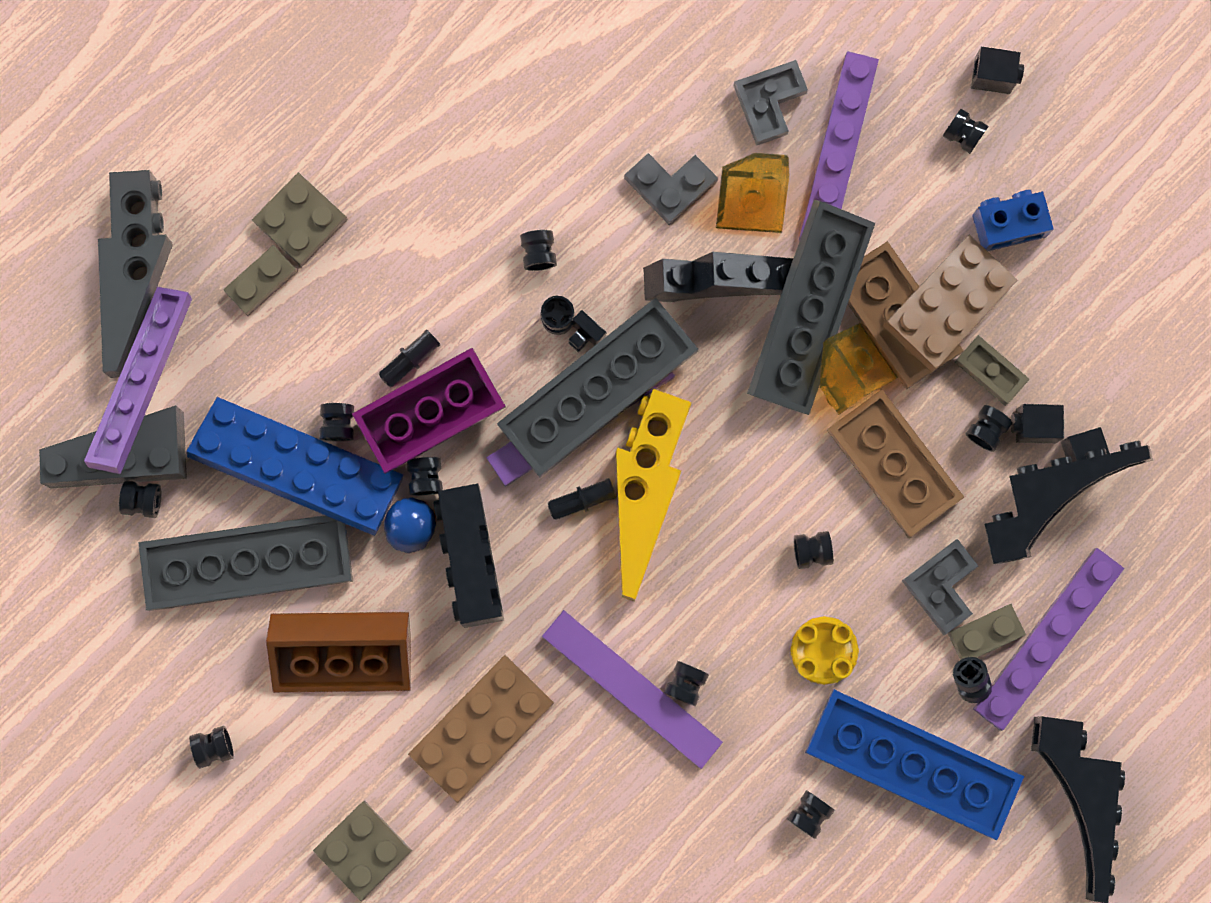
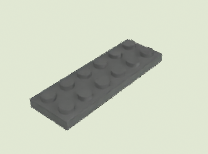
(811, 306)
(597, 387)
(244, 562)

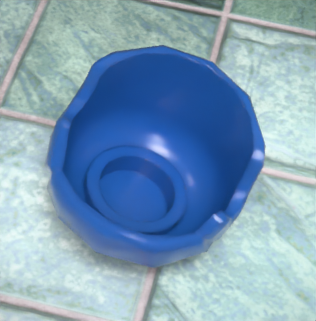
(409, 525)

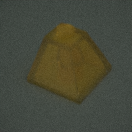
(754, 193)
(852, 369)

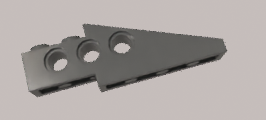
(121, 297)

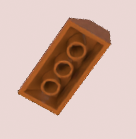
(339, 652)

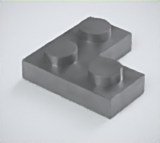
(761, 99)
(670, 194)
(933, 585)

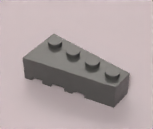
(154, 456)

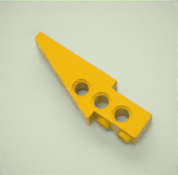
(643, 518)

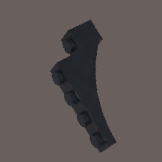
(715, 276)
(1046, 491)
(1092, 792)

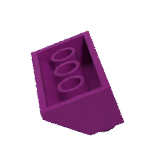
(428, 410)

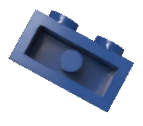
(1012, 220)

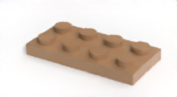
(876, 295)
(950, 303)
(895, 463)
(481, 728)

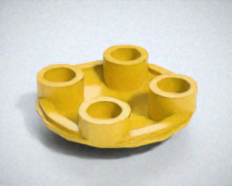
(824, 650)

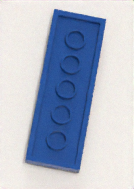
(294, 466)
(914, 764)

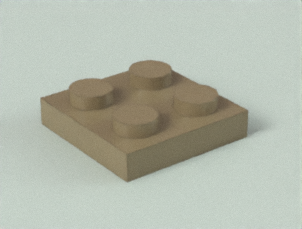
(299, 219)
(362, 850)

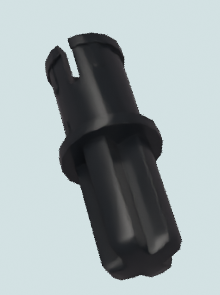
(408, 359)
(581, 499)

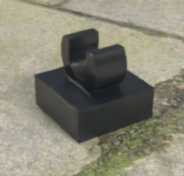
(586, 331)

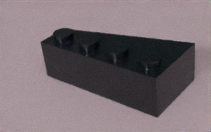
(470, 556)

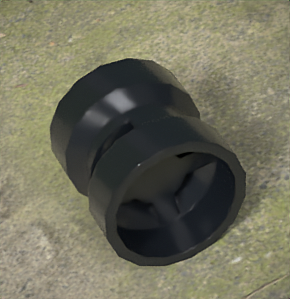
(965, 131)
(538, 247)
(556, 309)
(336, 422)
(989, 428)
(424, 476)
(140, 499)
(813, 549)
(978, 685)
(683, 691)
(211, 747)
(815, 807)

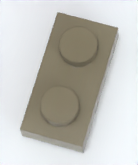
(260, 280)
(992, 370)
(987, 633)

